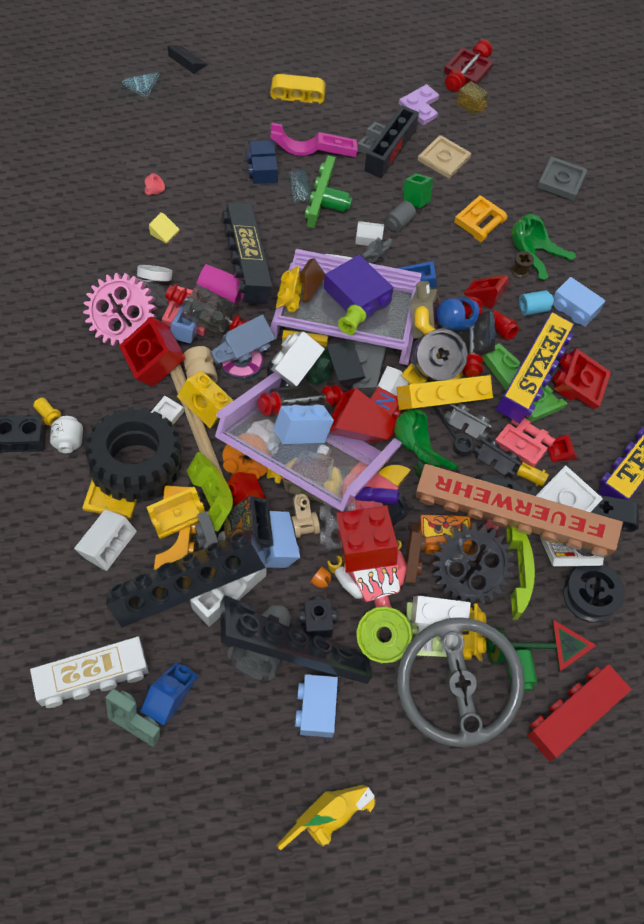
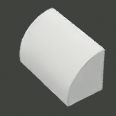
(106, 539)

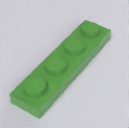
(312, 212)

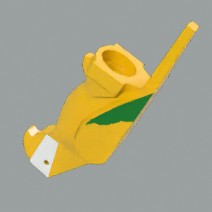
(330, 813)

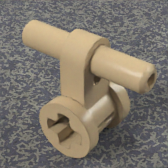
(304, 517)

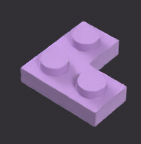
(419, 101)

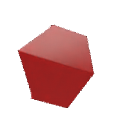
(488, 289)

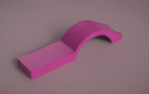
(320, 142)

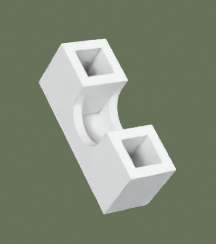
(208, 604)

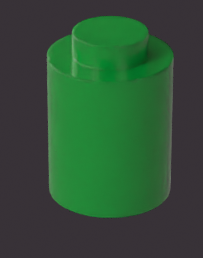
(336, 200)
(528, 669)

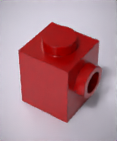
(244, 485)

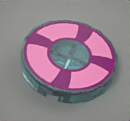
(245, 370)

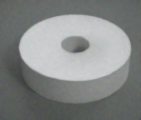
(154, 273)

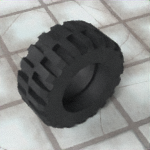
(126, 430)

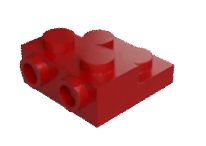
(581, 378)

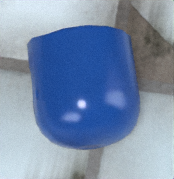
(451, 314)

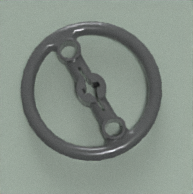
(476, 734)

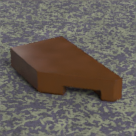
(311, 277)

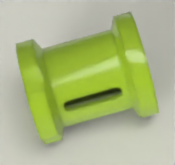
(354, 316)

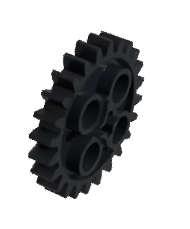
(492, 575)

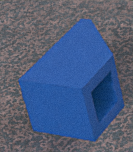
(168, 693)

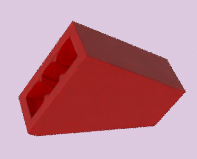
(361, 418)

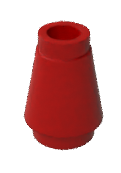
(505, 326)

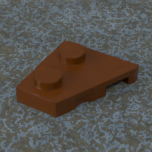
(415, 545)

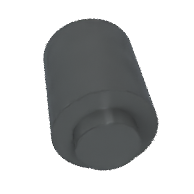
(400, 216)

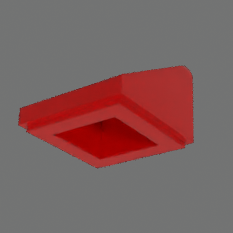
(562, 449)

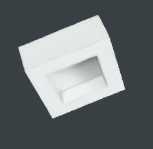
(169, 409)

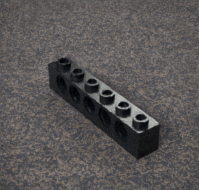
(129, 608)

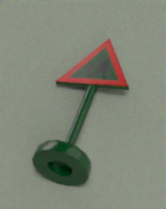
(567, 643)

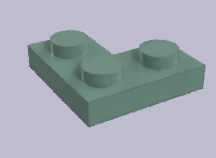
(123, 712)

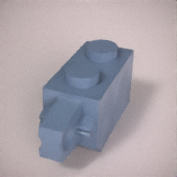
(244, 340)

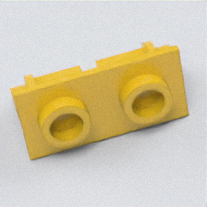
(289, 290)
(474, 642)

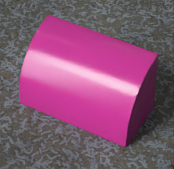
(219, 283)

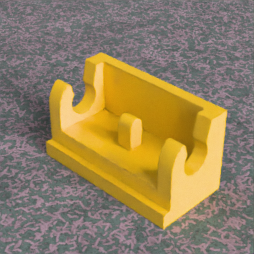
(175, 512)

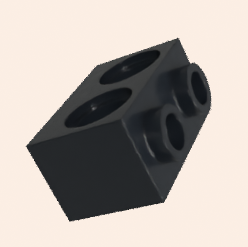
(18, 438)

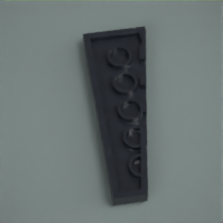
(266, 636)

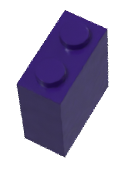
(359, 285)

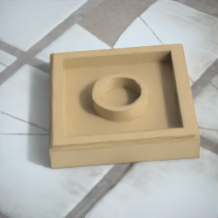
(444, 156)

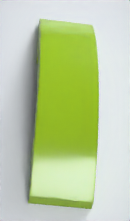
(206, 475)
(522, 595)

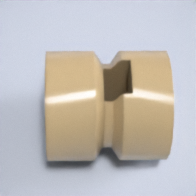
(199, 359)

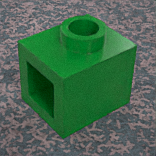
(418, 190)

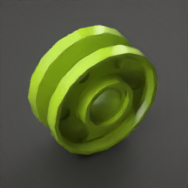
(369, 630)

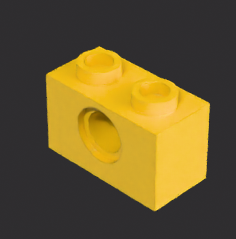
(204, 398)

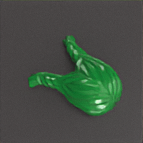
(531, 234)
(413, 433)

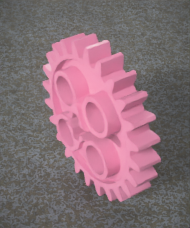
(136, 298)

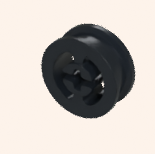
(579, 593)

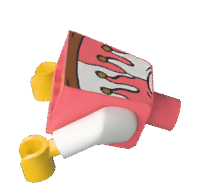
(372, 583)

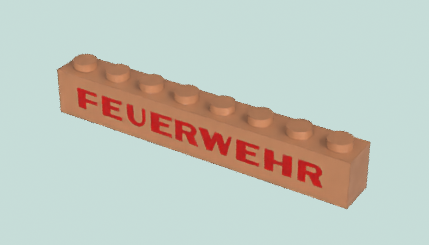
(519, 510)

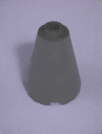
(256, 664)

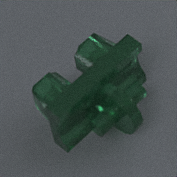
(320, 369)

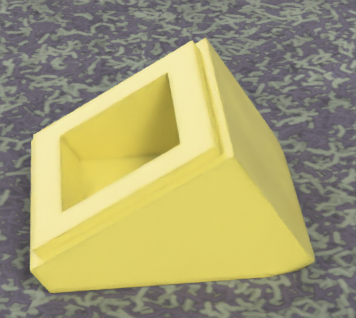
(163, 228)

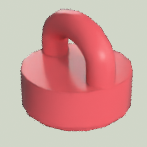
(154, 185)

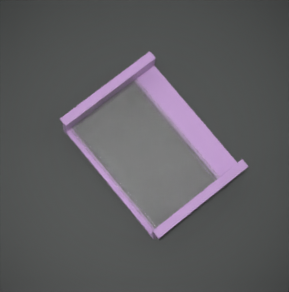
(385, 327)
(327, 470)

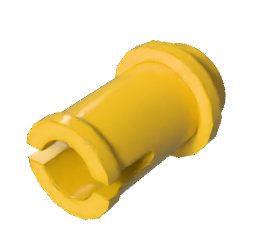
(46, 411)
(532, 474)

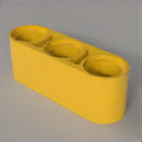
(298, 88)

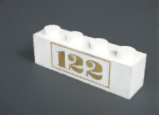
(88, 672)

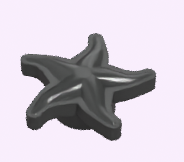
(376, 250)

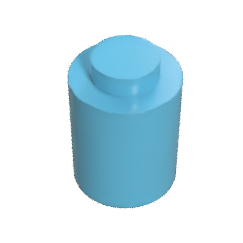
(535, 302)

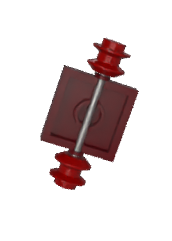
(468, 66)

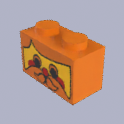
(435, 525)

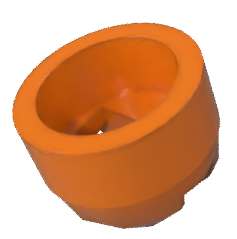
(320, 577)

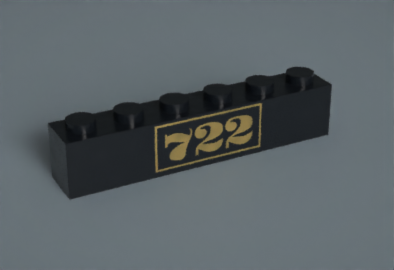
(246, 253)

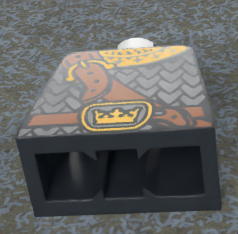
(249, 514)

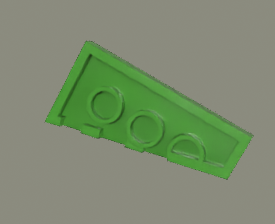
(504, 368)

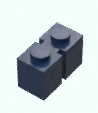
(263, 162)

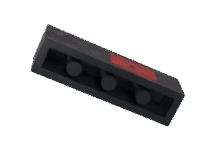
(391, 141)

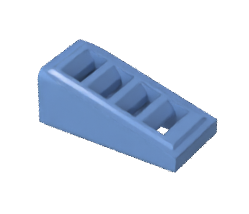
(182, 328)

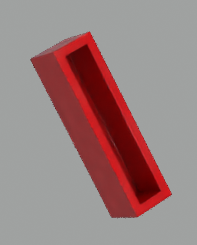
(579, 712)

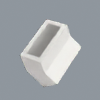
(368, 232)
(392, 379)

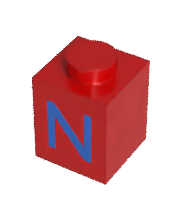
(387, 402)

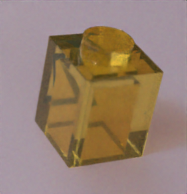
(472, 98)

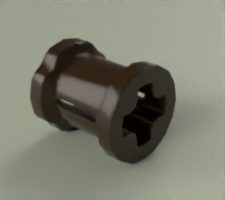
(522, 264)

